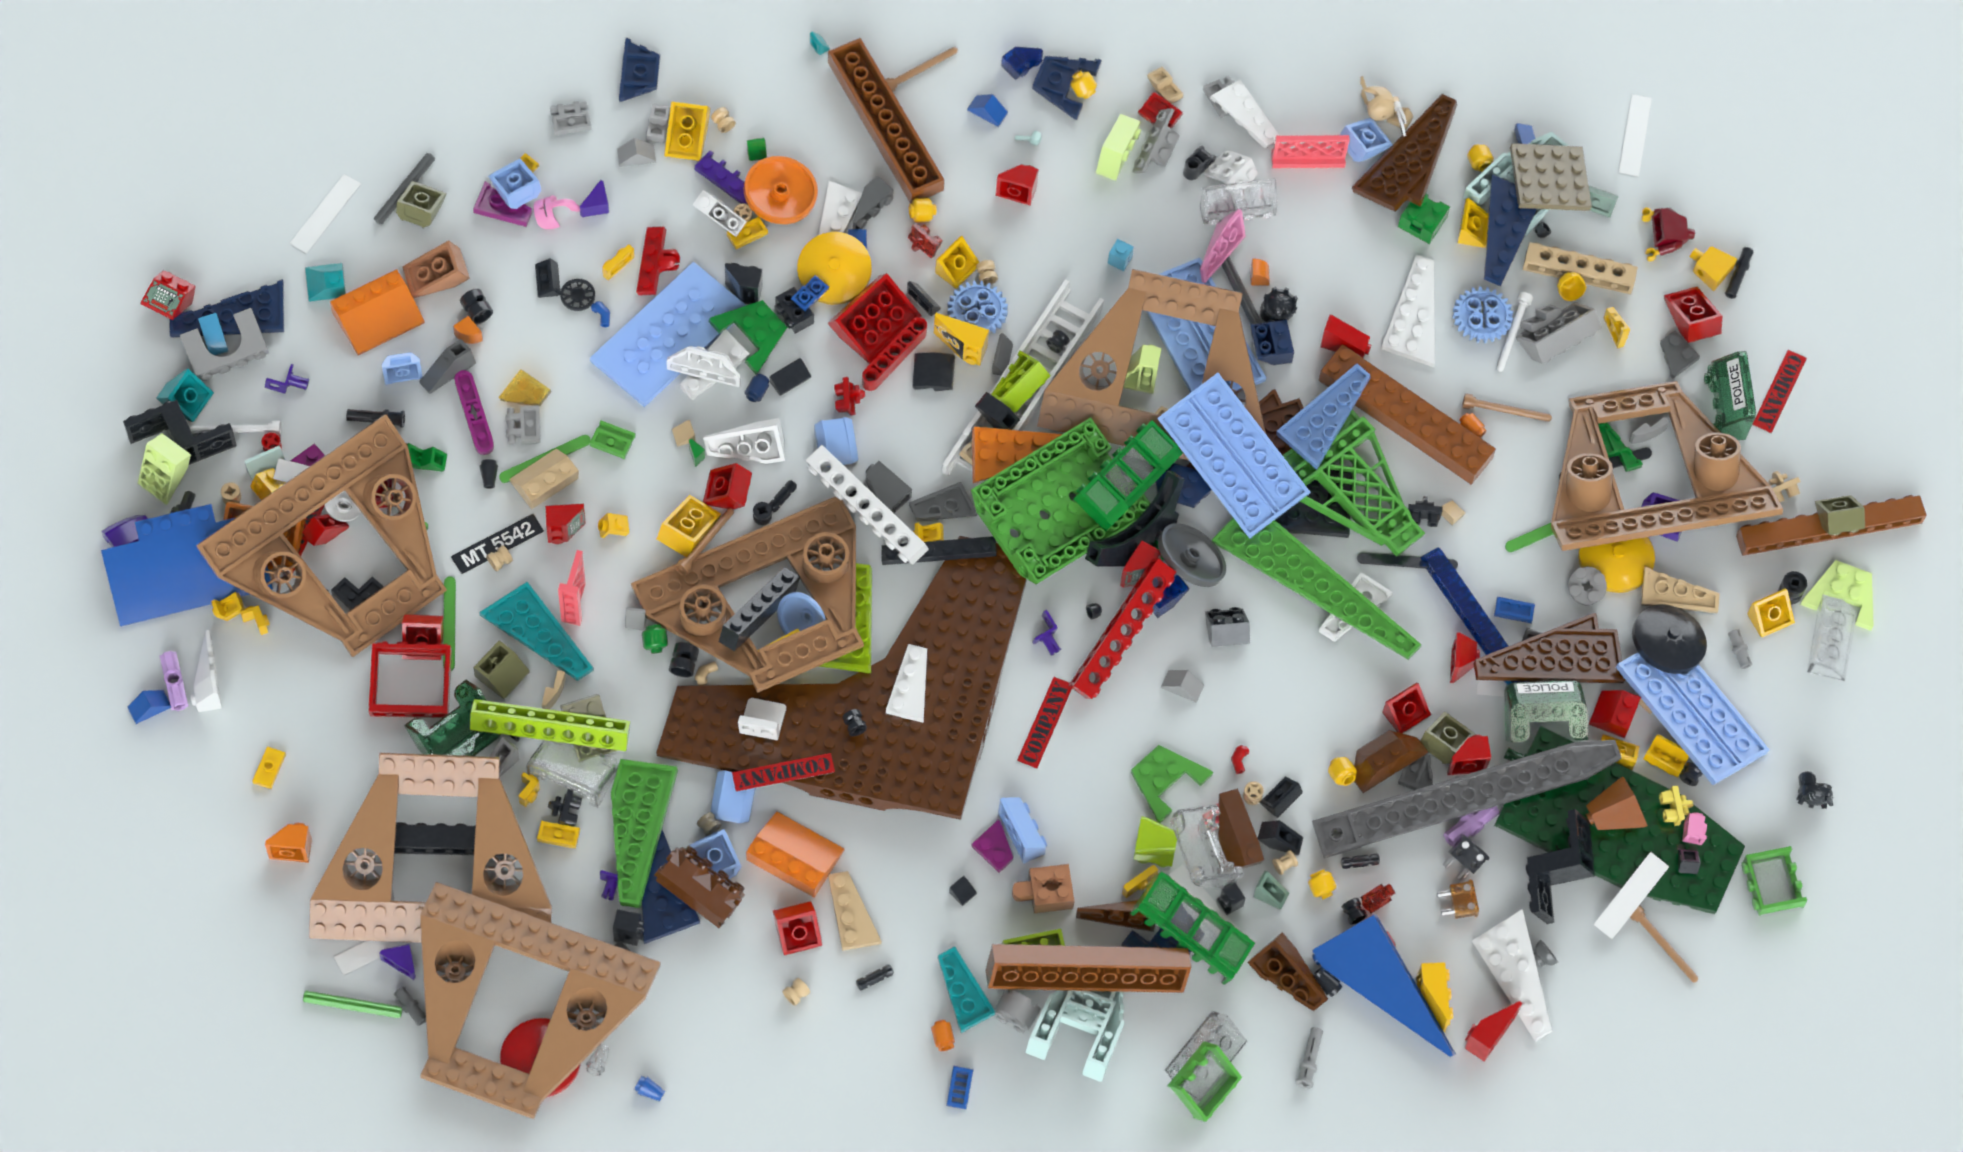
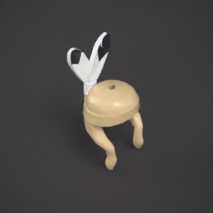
(1383, 104)

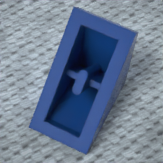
(988, 108)
(148, 705)

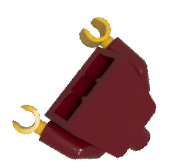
(1669, 231)

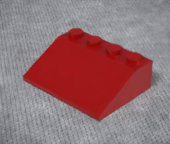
(874, 318)

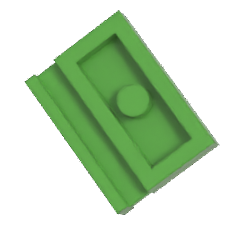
(612, 439)

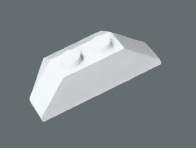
(704, 364)

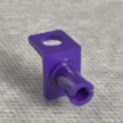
(291, 380)
(1047, 637)
(611, 884)

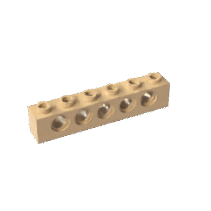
(1590, 263)

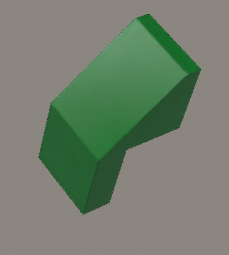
(427, 459)

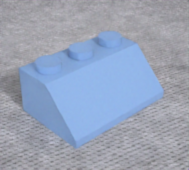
(1021, 828)

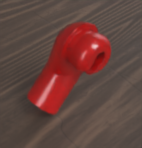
(1237, 757)

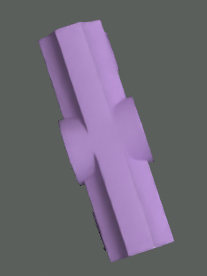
(176, 690)
(1470, 825)

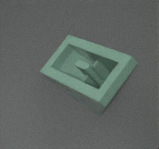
(1270, 891)

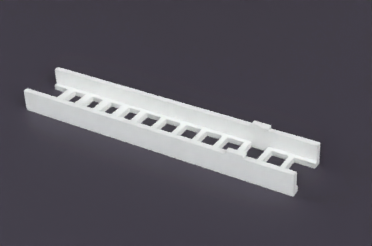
(1030, 344)

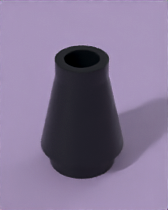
(489, 472)
(1328, 983)

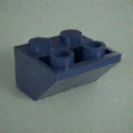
(1273, 342)

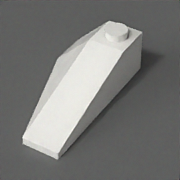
(756, 442)
(206, 686)

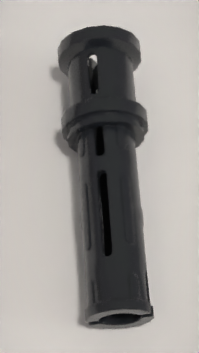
(396, 418)

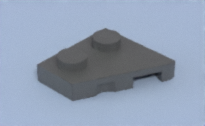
(1678, 353)
(1417, 774)

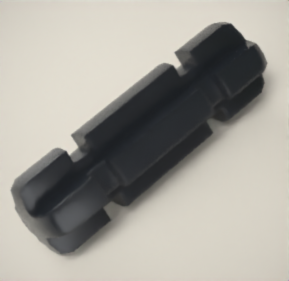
(782, 495)
(1360, 861)
(874, 977)

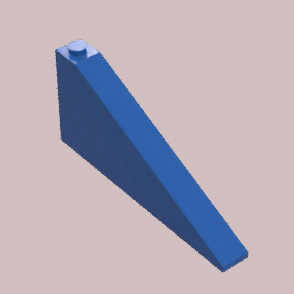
(1373, 968)

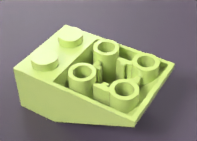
(163, 467)

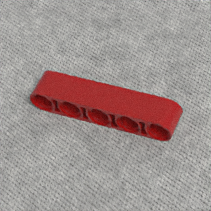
(893, 361)

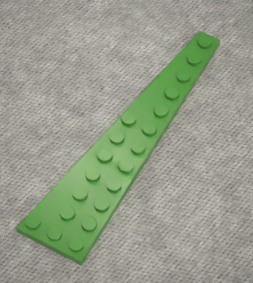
(1299, 569)

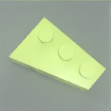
(1118, 146)
(1143, 369)

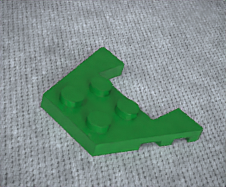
(758, 325)
(1615, 447)

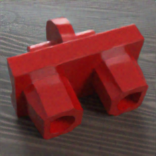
(852, 396)

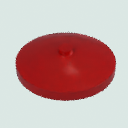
(522, 1047)

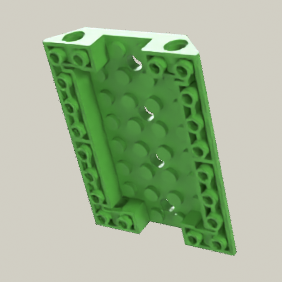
(1044, 484)

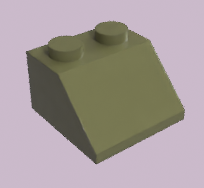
(1841, 515)

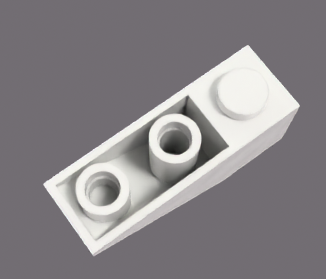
(719, 213)

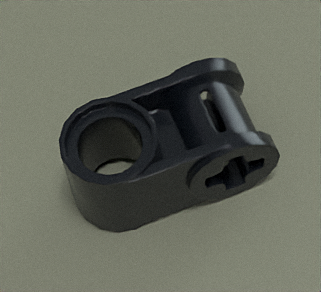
(1199, 161)

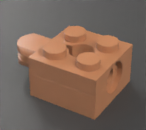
(1047, 888)

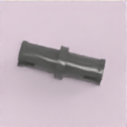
(410, 1006)

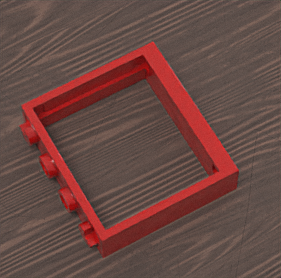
(417, 711)

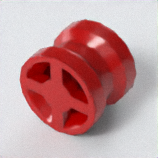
(270, 439)

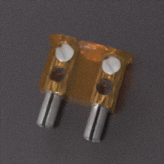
(1465, 900)

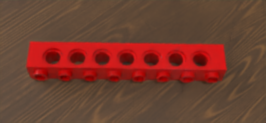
(1081, 681)

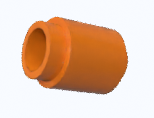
(1473, 424)
(943, 1035)

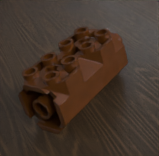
(699, 886)

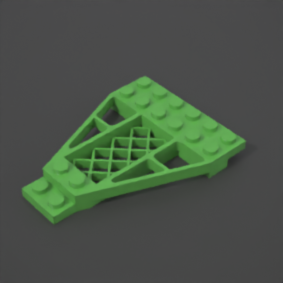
(1396, 529)

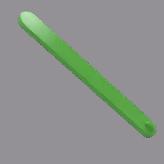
(566, 448)
(1529, 538)
(449, 617)

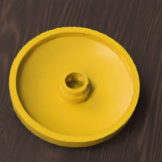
(839, 262)
(1620, 562)

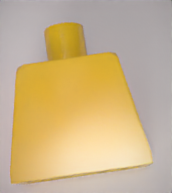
(1712, 266)

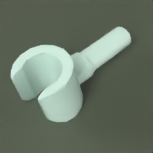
(1034, 139)

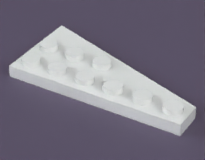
(1513, 964)

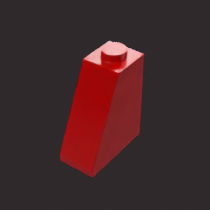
(1339, 332)

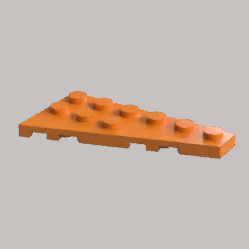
(1000, 448)

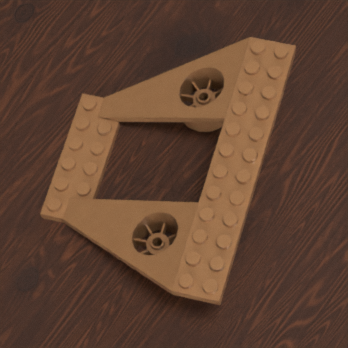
(1074, 399)
(358, 466)
(1588, 499)
(815, 531)
(363, 908)
(599, 979)

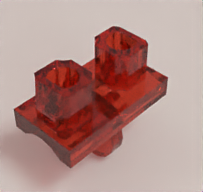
(922, 240)
(1377, 897)

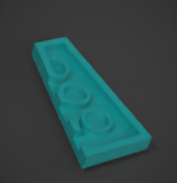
(964, 992)

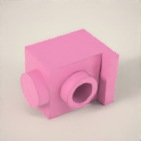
(1694, 829)

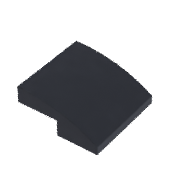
(933, 371)

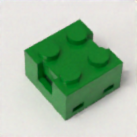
(1424, 220)

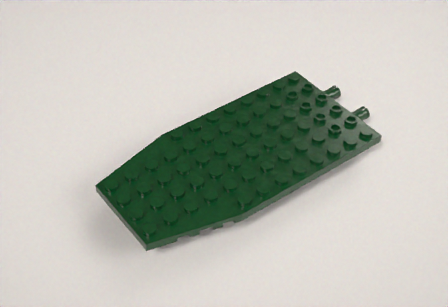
(1620, 852)

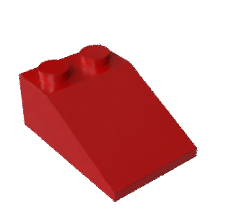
(1694, 314)
(1489, 1031)

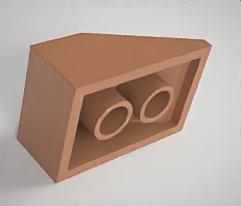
(436, 270)

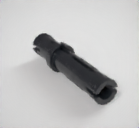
(1742, 265)

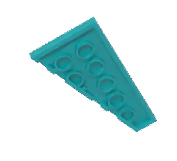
(533, 625)

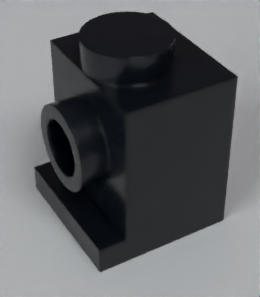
(1231, 898)

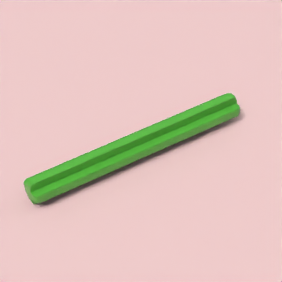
(352, 1004)

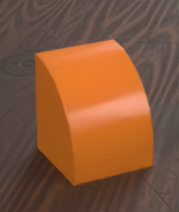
(1259, 272)
(467, 331)

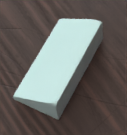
(263, 461)

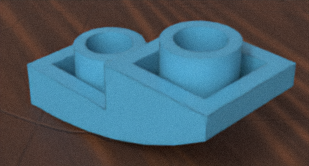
(213, 334)

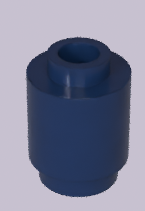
(757, 388)

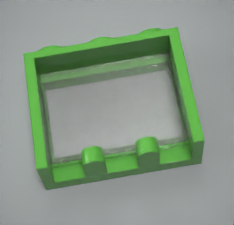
(1773, 881)
(1205, 1081)

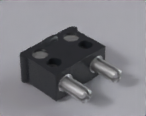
(1469, 853)

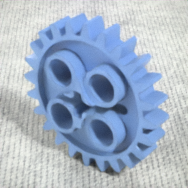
(978, 308)
(1499, 314)

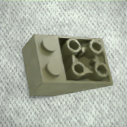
(589, 706)

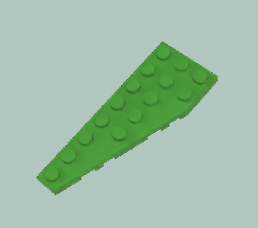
(638, 811)

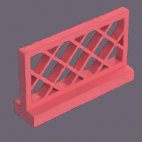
(1313, 157)
(571, 593)

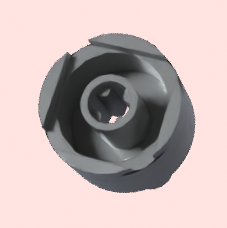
(1017, 1010)

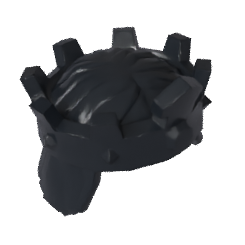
(1278, 305)
(1813, 792)

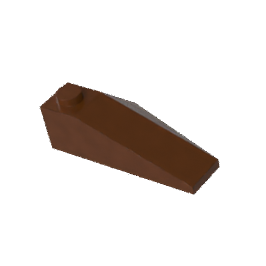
(1237, 832)
(1115, 914)
(1288, 971)

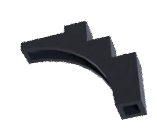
(1161, 512)

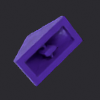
(596, 202)
(400, 959)

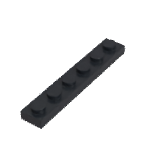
(946, 550)

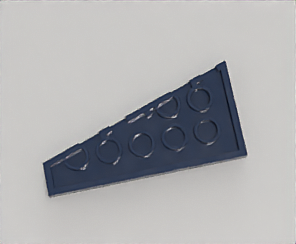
(265, 303)
(661, 908)

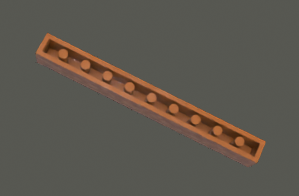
(1808, 529)

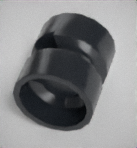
(476, 306)
(1795, 584)
(684, 658)

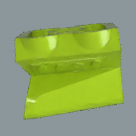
(1155, 843)

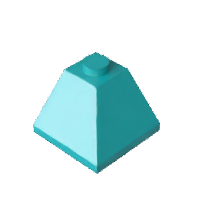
(325, 282)
(188, 391)

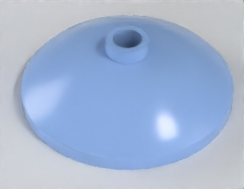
(799, 612)

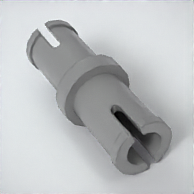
(1740, 649)

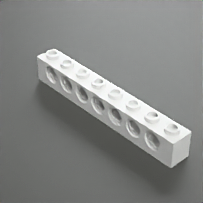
(822, 458)

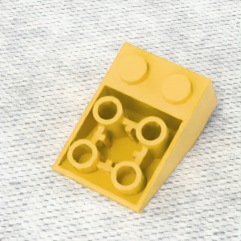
(1432, 983)

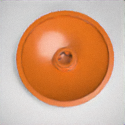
(780, 190)

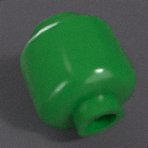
(654, 638)

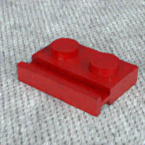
(1154, 105)

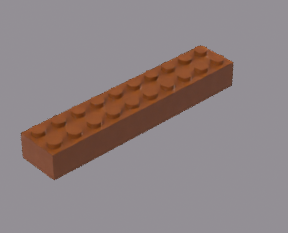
(885, 120)
(1413, 418)
(1088, 968)

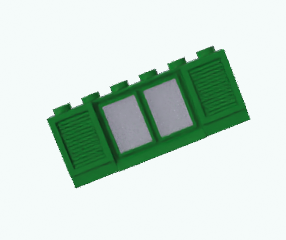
(1127, 475)
(1194, 926)

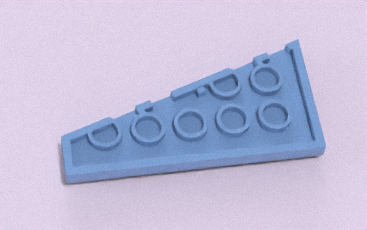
(1318, 423)

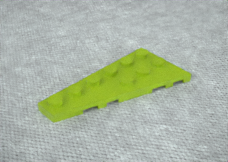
(861, 658)

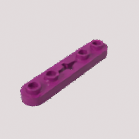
(478, 428)

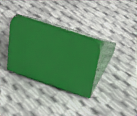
(756, 149)
(697, 452)

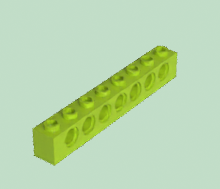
(550, 725)

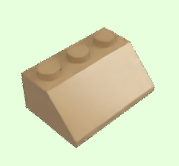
(545, 478)

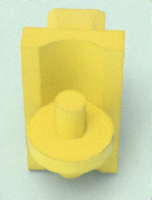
(1678, 805)

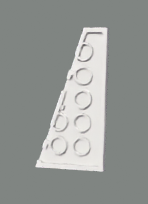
(1413, 323)

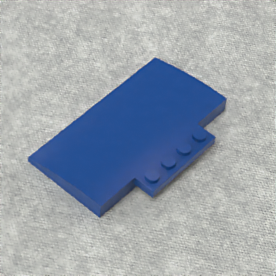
(165, 568)

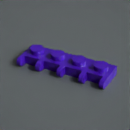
(721, 177)

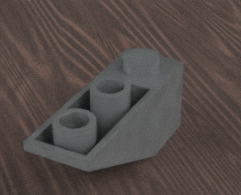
(874, 197)
(450, 362)

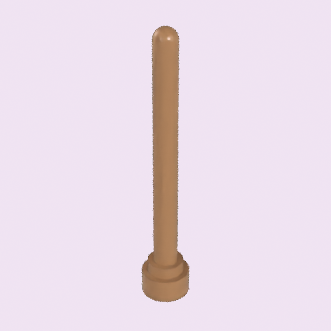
(924, 66)
(1471, 402)
(684, 565)
(1639, 916)

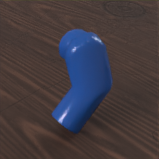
(599, 307)

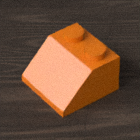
(290, 843)

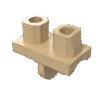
(1790, 486)

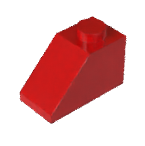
(323, 529)

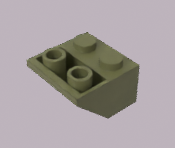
(501, 669)

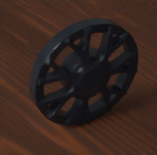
(577, 294)

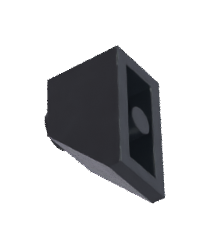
(1280, 837)

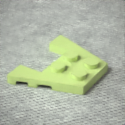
(1848, 584)

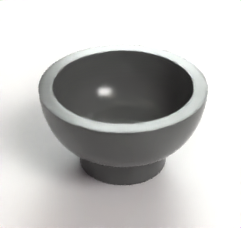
(1544, 955)

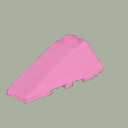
(1224, 240)

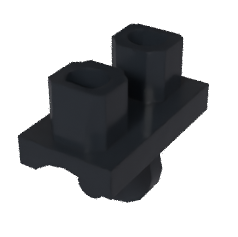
(1425, 510)
(570, 800)

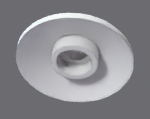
(333, 508)

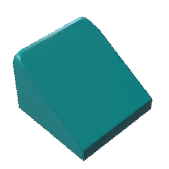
(818, 43)

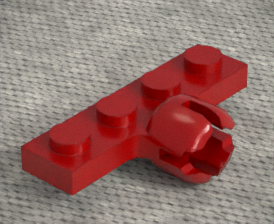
(655, 260)

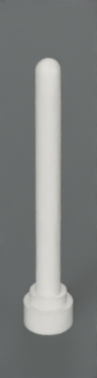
(1524, 300)
(274, 427)

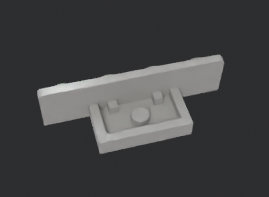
(1159, 143)

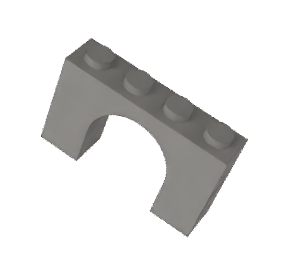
(250, 348)

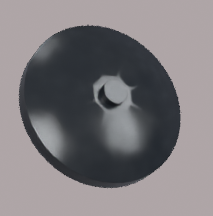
(1669, 639)

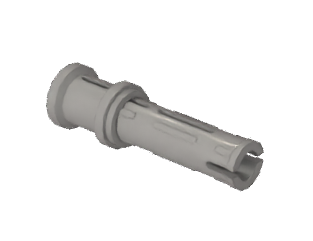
(1308, 1066)

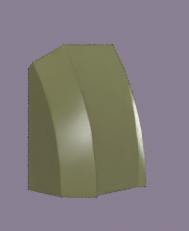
(419, 204)
(1445, 737)

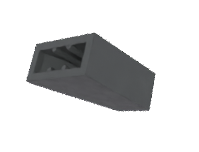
(887, 486)

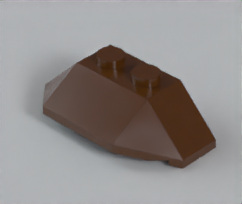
(1385, 758)

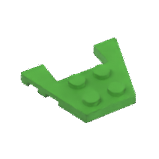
(1159, 772)

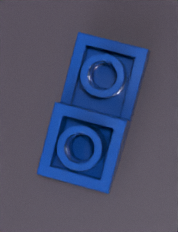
(810, 293)

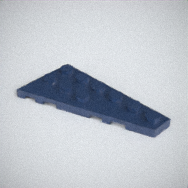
(1505, 229)

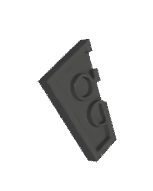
(944, 504)

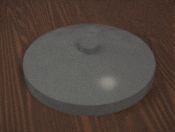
(1192, 555)

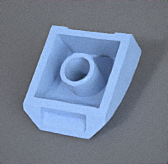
(1365, 139)
(516, 184)
(401, 368)
(838, 439)
(728, 803)
(719, 851)

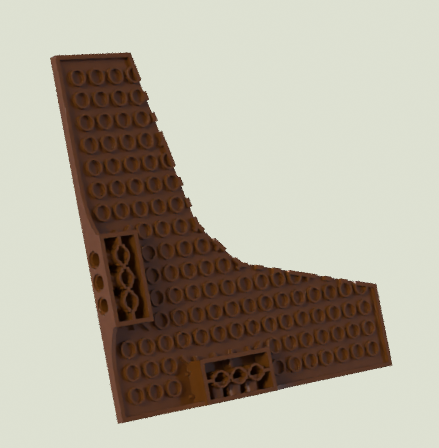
(897, 761)

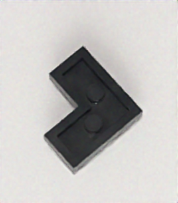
(351, 595)

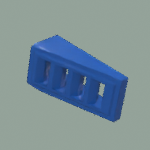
(965, 1071)

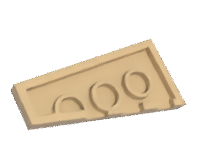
(1666, 590)
(851, 915)

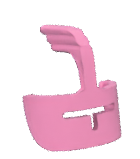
(549, 221)

